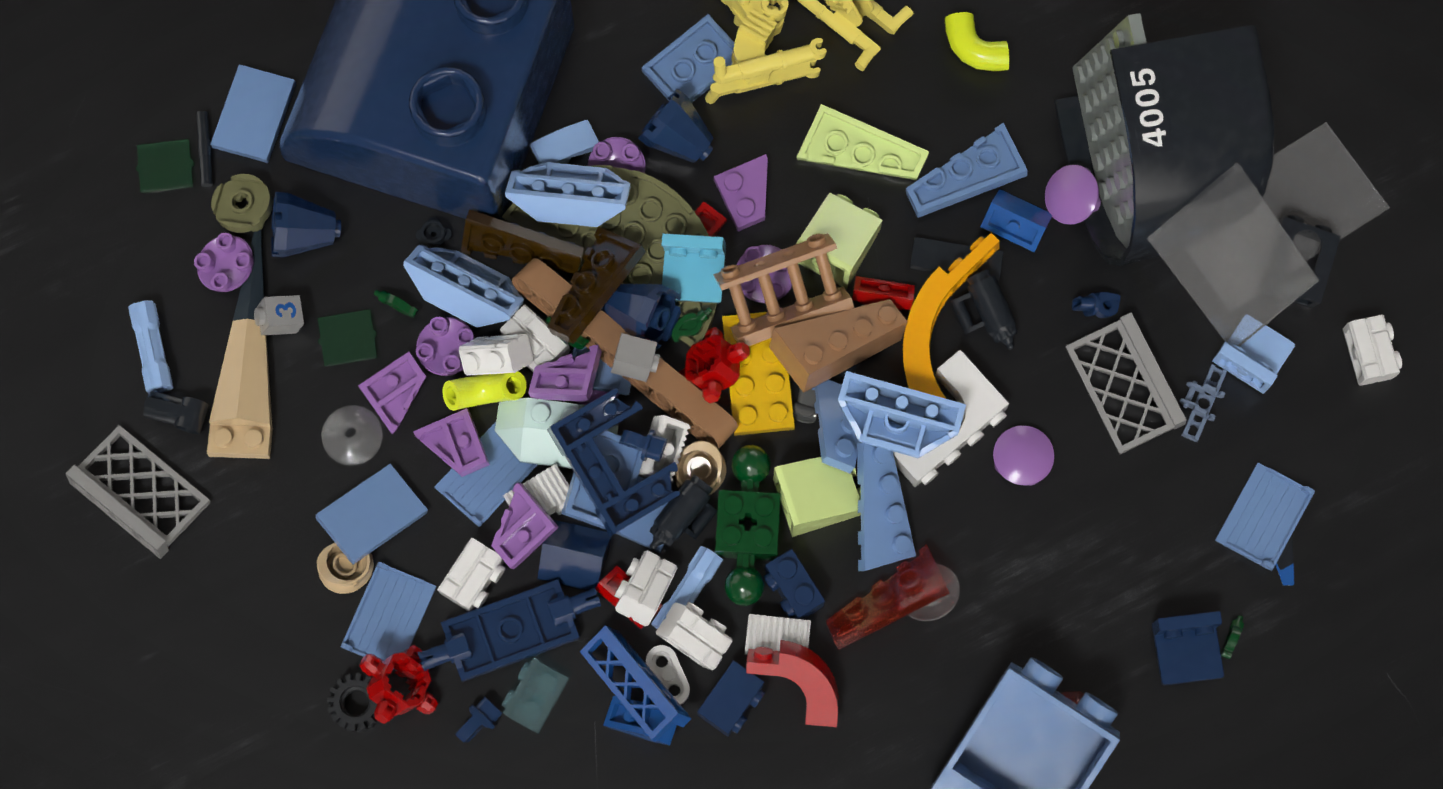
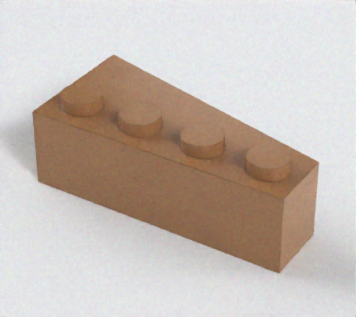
(835, 342)

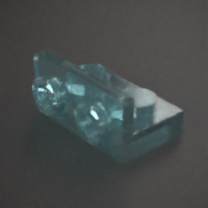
(534, 695)

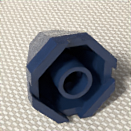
(678, 130)
(301, 225)
(645, 310)

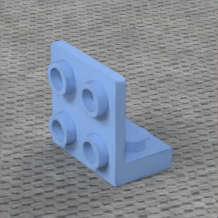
(1256, 359)

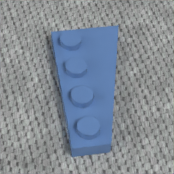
(980, 168)
(884, 520)

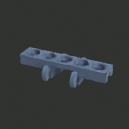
(1209, 387)

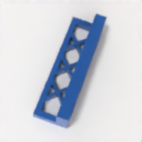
(644, 678)

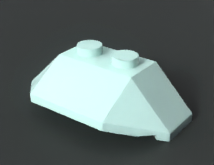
(524, 428)

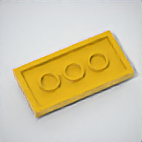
(762, 392)

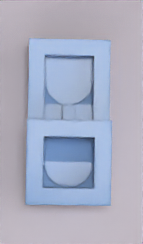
(565, 143)

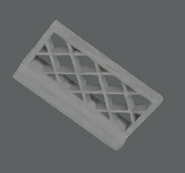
(1150, 372)
(121, 511)

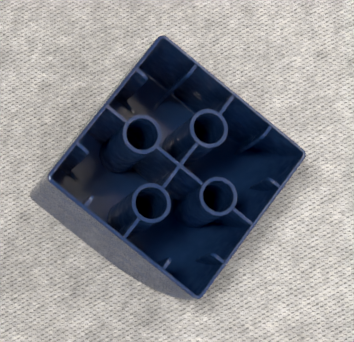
(429, 96)

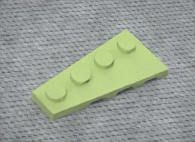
(855, 145)

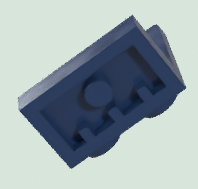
(1188, 648)

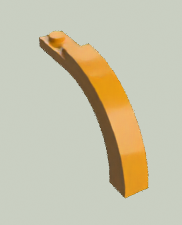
(928, 306)

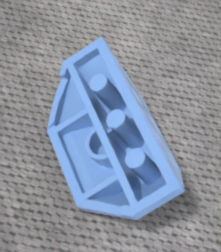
(568, 193)
(462, 286)
(898, 416)

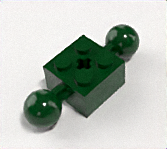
(744, 583)

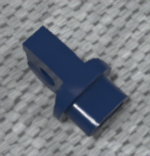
(1093, 304)
(651, 446)
(483, 715)

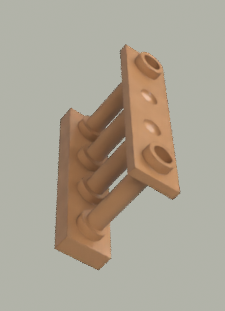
(805, 308)

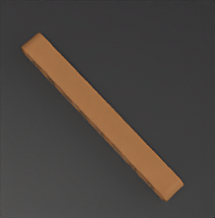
(664, 388)

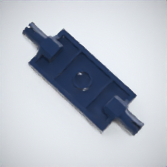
(509, 630)

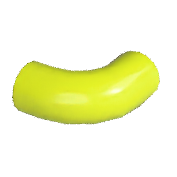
(972, 49)
(483, 390)

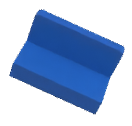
(1016, 220)

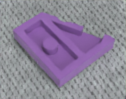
(745, 192)
(566, 378)
(394, 390)
(455, 442)
(522, 528)

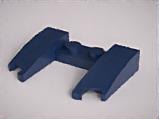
(575, 441)

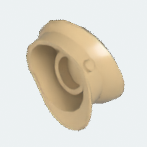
(702, 460)
(339, 573)

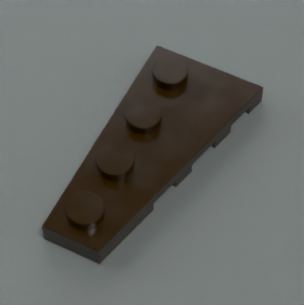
(509, 239)
(599, 277)

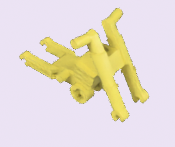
(849, 17)
(750, 66)

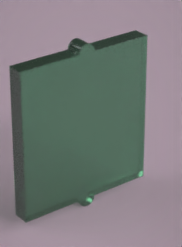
(165, 166)
(347, 338)

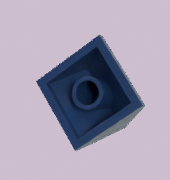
(574, 556)

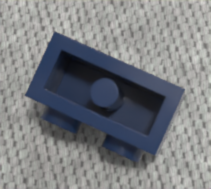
(794, 586)
(731, 699)

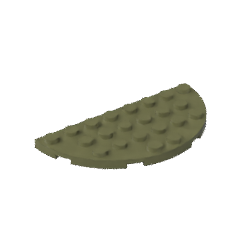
(649, 213)

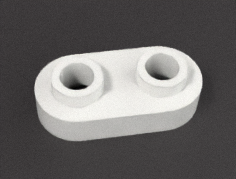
(672, 673)

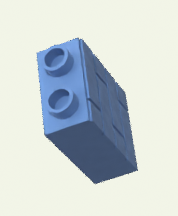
(1032, 737)

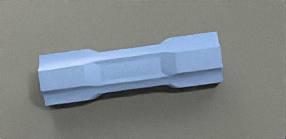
(154, 365)
(699, 572)

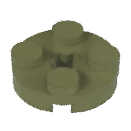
(250, 217)

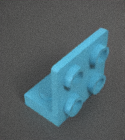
(691, 266)

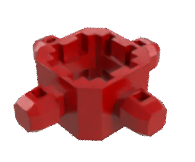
(714, 364)
(391, 703)

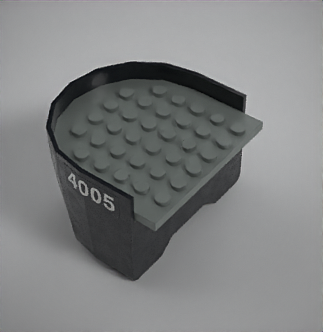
(1164, 126)

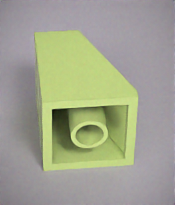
(851, 231)
(815, 494)

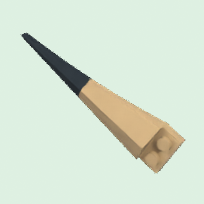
(242, 400)

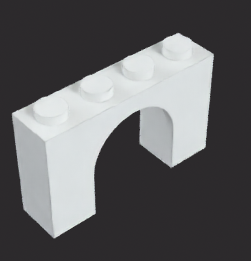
(982, 408)

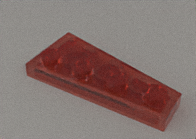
(903, 593)

